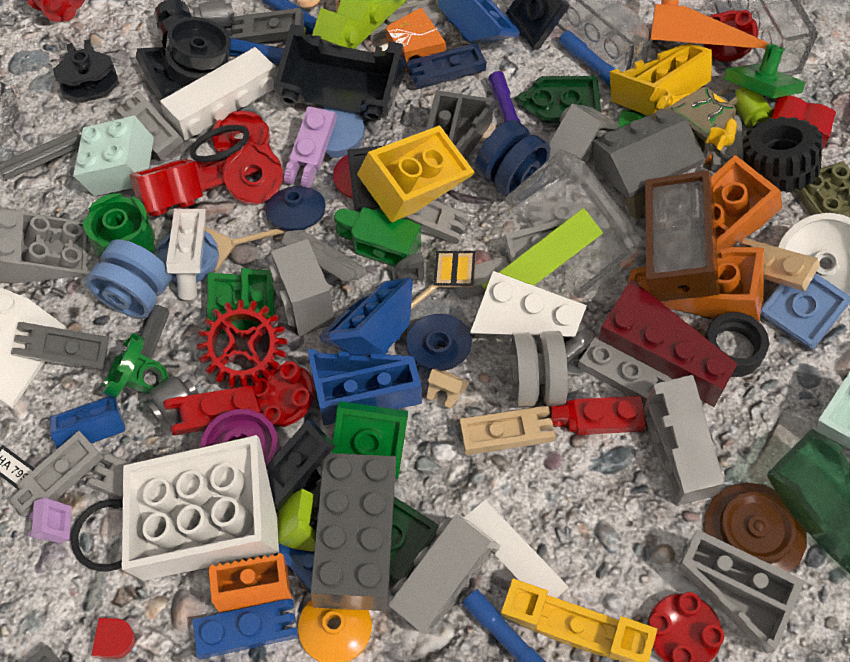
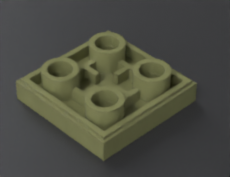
(828, 192)

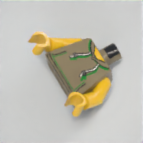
(707, 113)

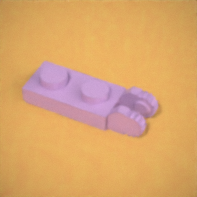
(310, 145)

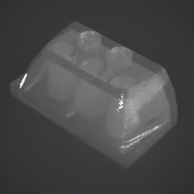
(609, 31)

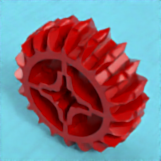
(230, 354)

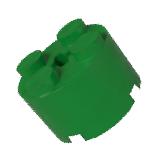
(118, 218)

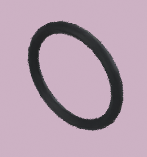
(211, 158)
(75, 537)

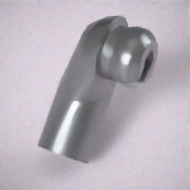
(580, 342)

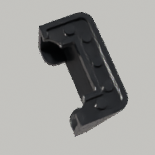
(339, 75)

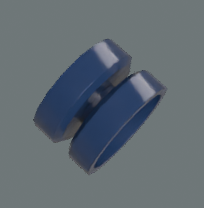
(510, 156)

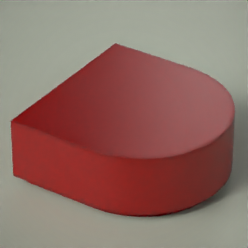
(113, 639)

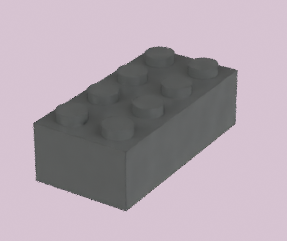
(354, 533)

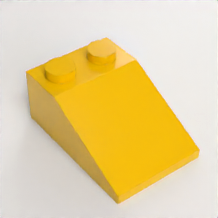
(413, 172)

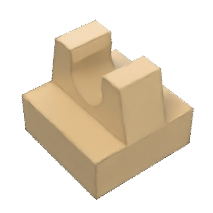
(447, 382)

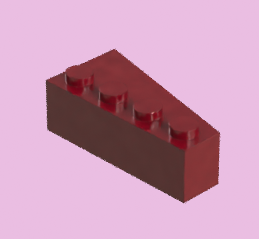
(665, 342)

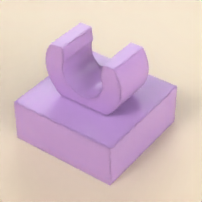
(50, 521)

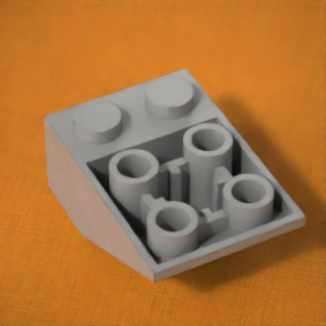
(40, 247)

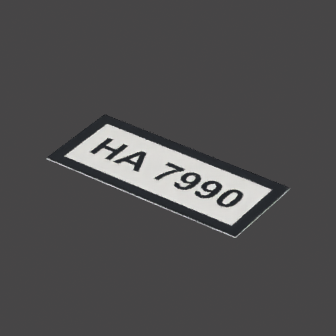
(12, 467)

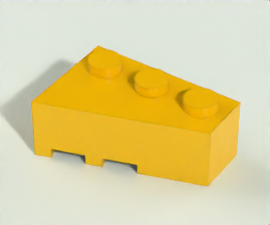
(677, 70)

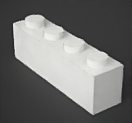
(219, 93)

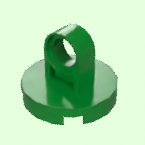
(129, 368)

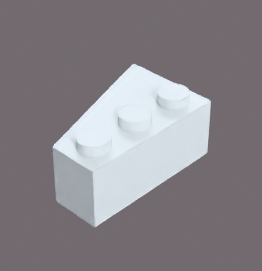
(520, 307)

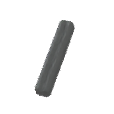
(40, 155)
(152, 333)

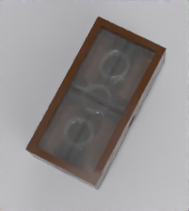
(681, 237)

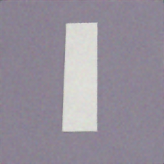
(515, 552)

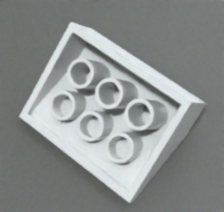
(197, 510)

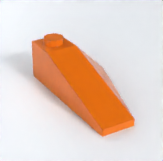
(687, 25)
(741, 202)
(739, 285)

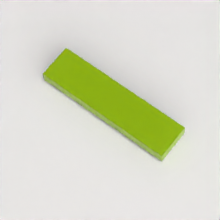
(553, 249)

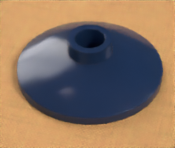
(295, 208)
(439, 331)

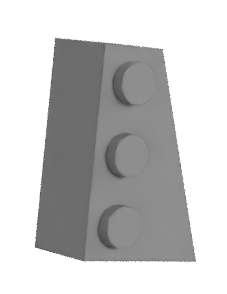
(683, 440)
(442, 573)
(743, 587)

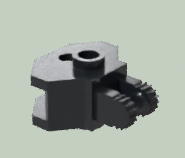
(85, 71)

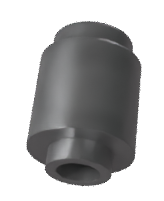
(215, 11)

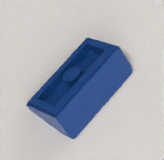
(93, 420)

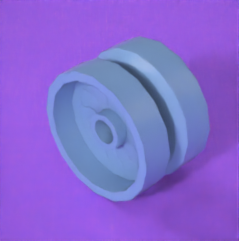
(128, 279)

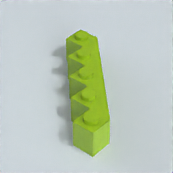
(354, 20)

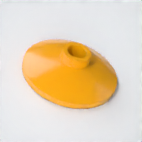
(334, 644)

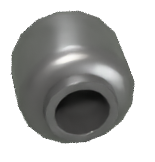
(168, 389)

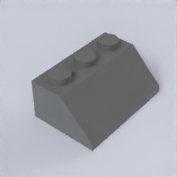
(647, 150)

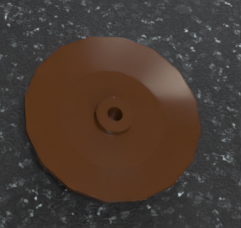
(757, 523)

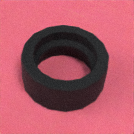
(750, 329)

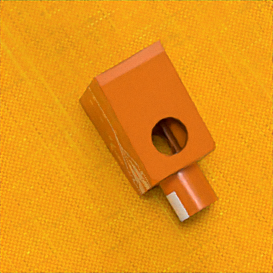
(416, 34)

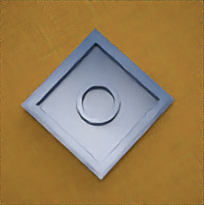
(806, 313)

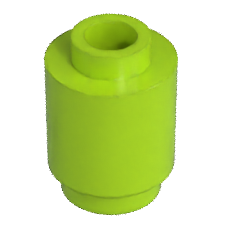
(752, 107)

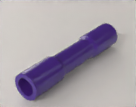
(502, 96)

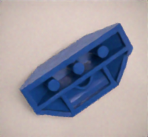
(478, 20)
(373, 320)

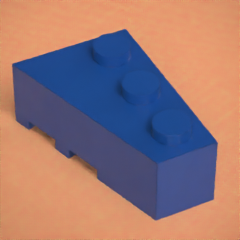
(365, 380)

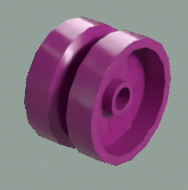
(242, 424)

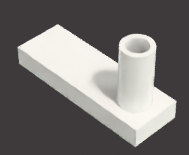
(186, 249)

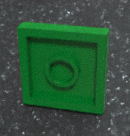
(765, 77)
(370, 431)

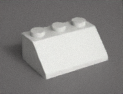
(15, 371)

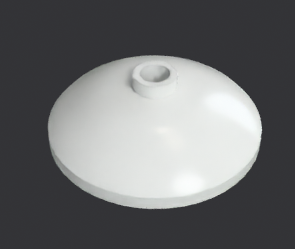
(824, 238)

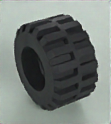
(784, 152)

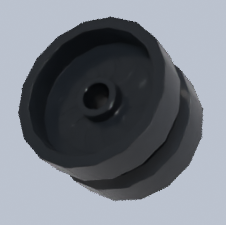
(195, 49)

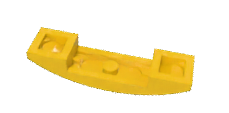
(578, 626)

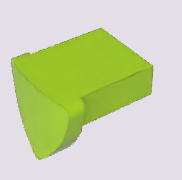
(295, 520)

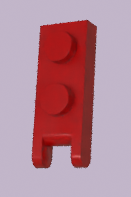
(201, 409)

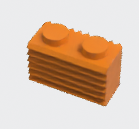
(249, 582)

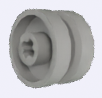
(538, 369)

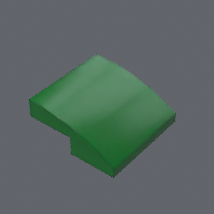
(248, 286)

